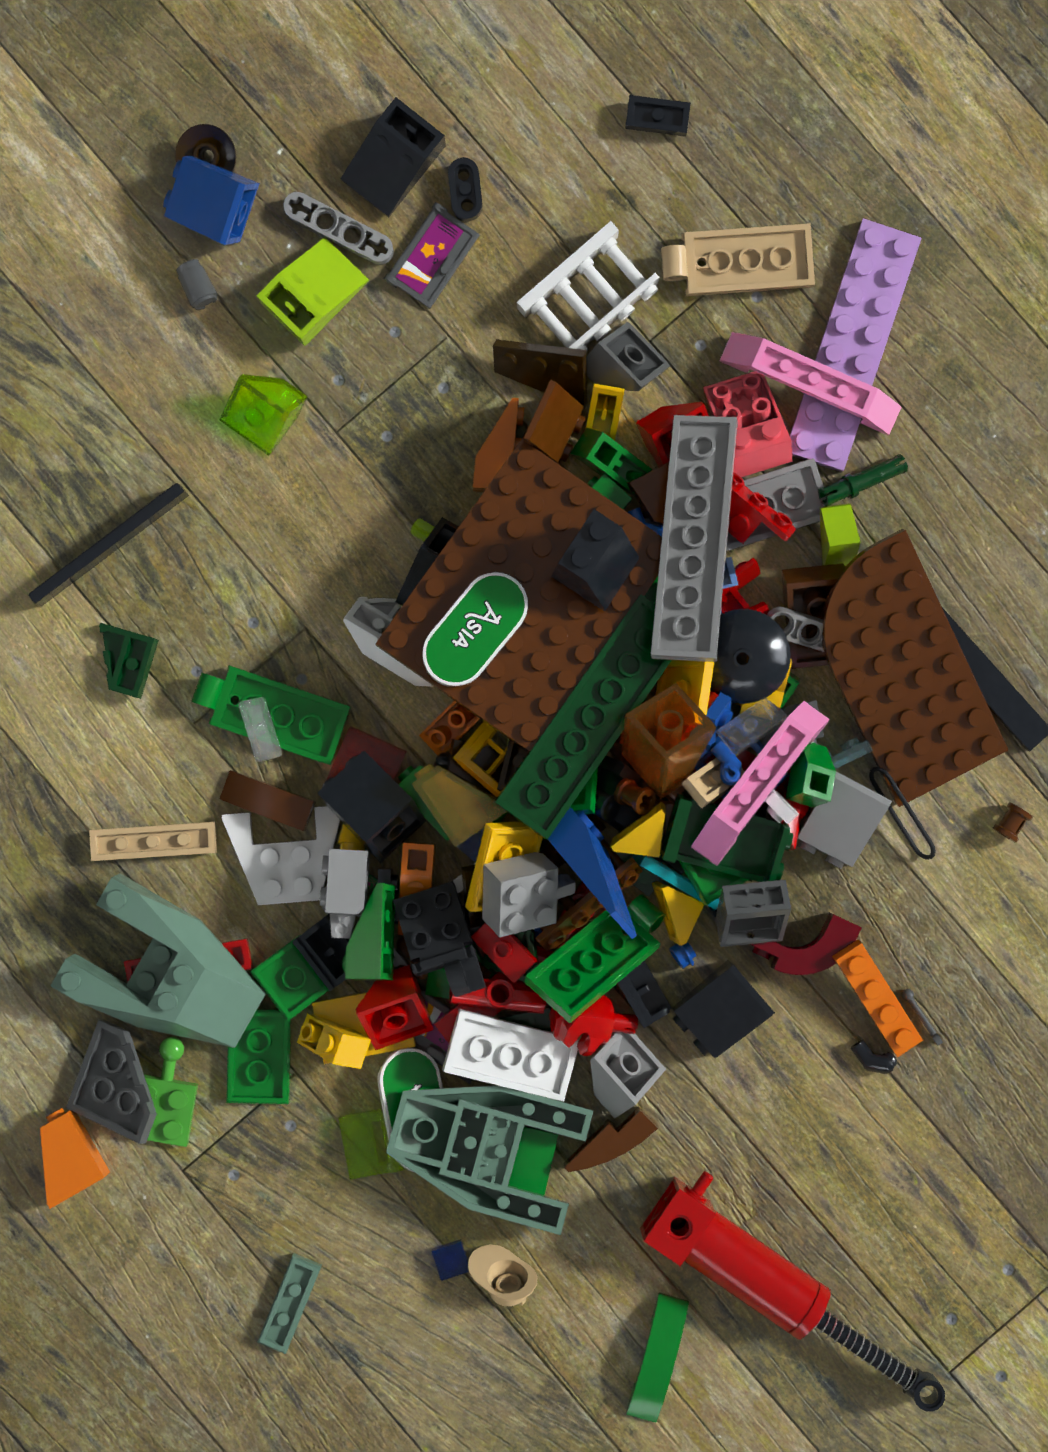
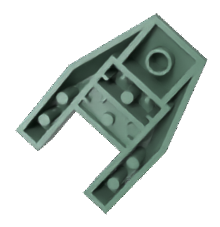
(183, 981)
(469, 1144)

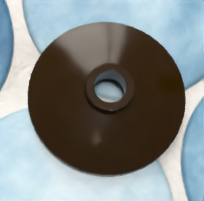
(207, 137)

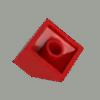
(658, 426)
(394, 1010)

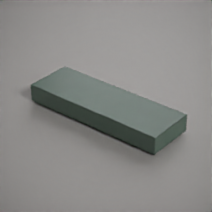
(289, 1303)

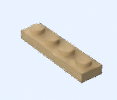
(153, 841)

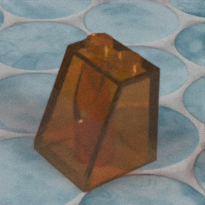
(666, 739)

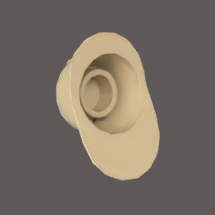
(502, 1274)

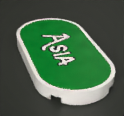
(475, 629)
(401, 1072)

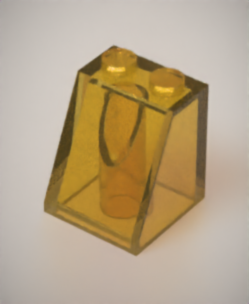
(455, 803)

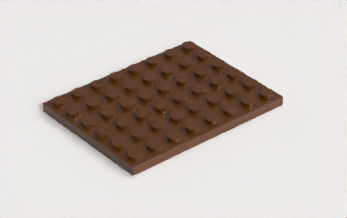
(523, 531)

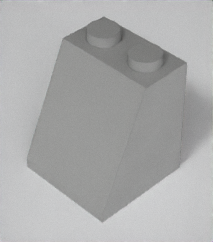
(844, 824)

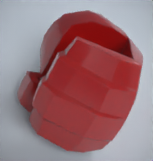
(595, 1024)

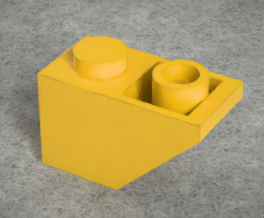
(333, 1041)

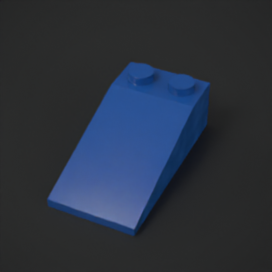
(581, 848)

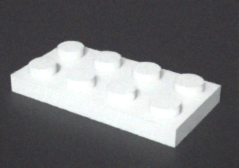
(509, 1055)

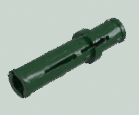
(851, 485)

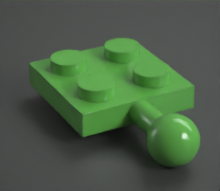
(171, 1098)

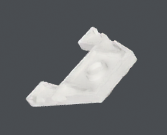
(284, 869)

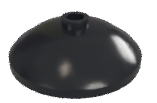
(767, 651)

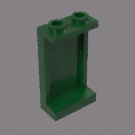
(753, 856)

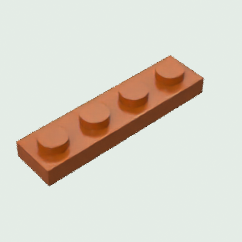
(877, 998)

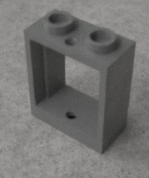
(739, 916)

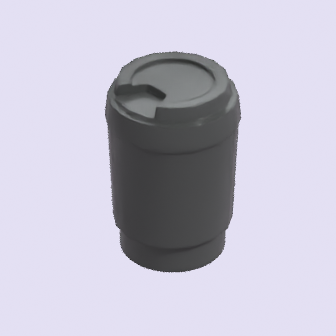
(196, 284)

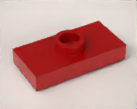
(505, 952)

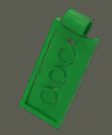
(302, 720)
(595, 960)

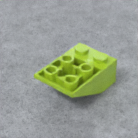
(312, 290)

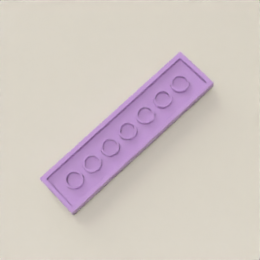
(855, 337)

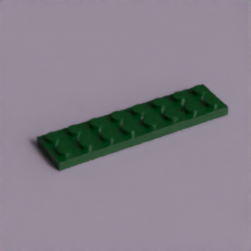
(585, 725)

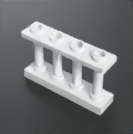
(582, 262)

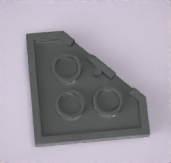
(113, 1085)

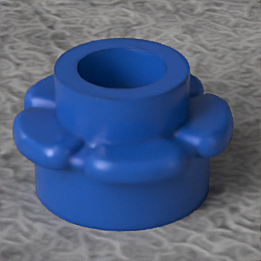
(683, 954)

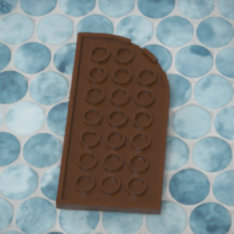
(905, 671)

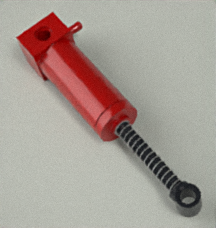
(765, 1279)

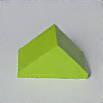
(838, 534)

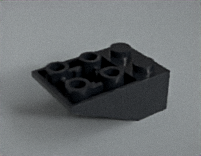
(393, 157)

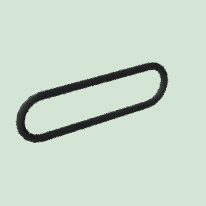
(910, 811)

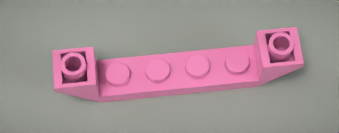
(812, 378)
(758, 782)

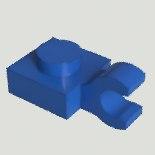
(719, 714)

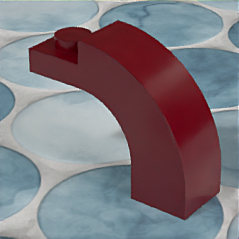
(814, 956)

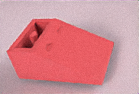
(761, 432)

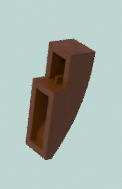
(267, 800)
(611, 1142)

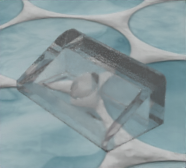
(751, 726)
(260, 729)

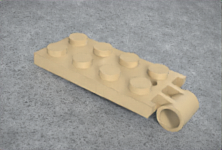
(742, 260)

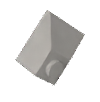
(623, 1072)

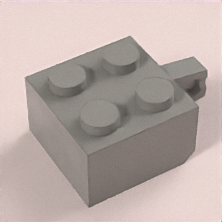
(346, 888)
(522, 893)

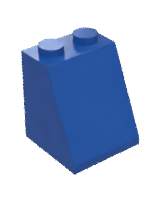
(210, 200)

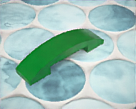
(658, 1358)

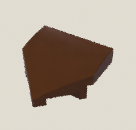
(651, 492)

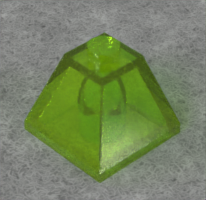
(263, 410)

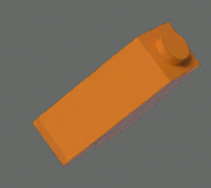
(68, 1157)

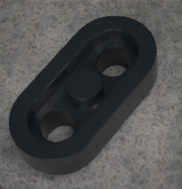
(466, 190)

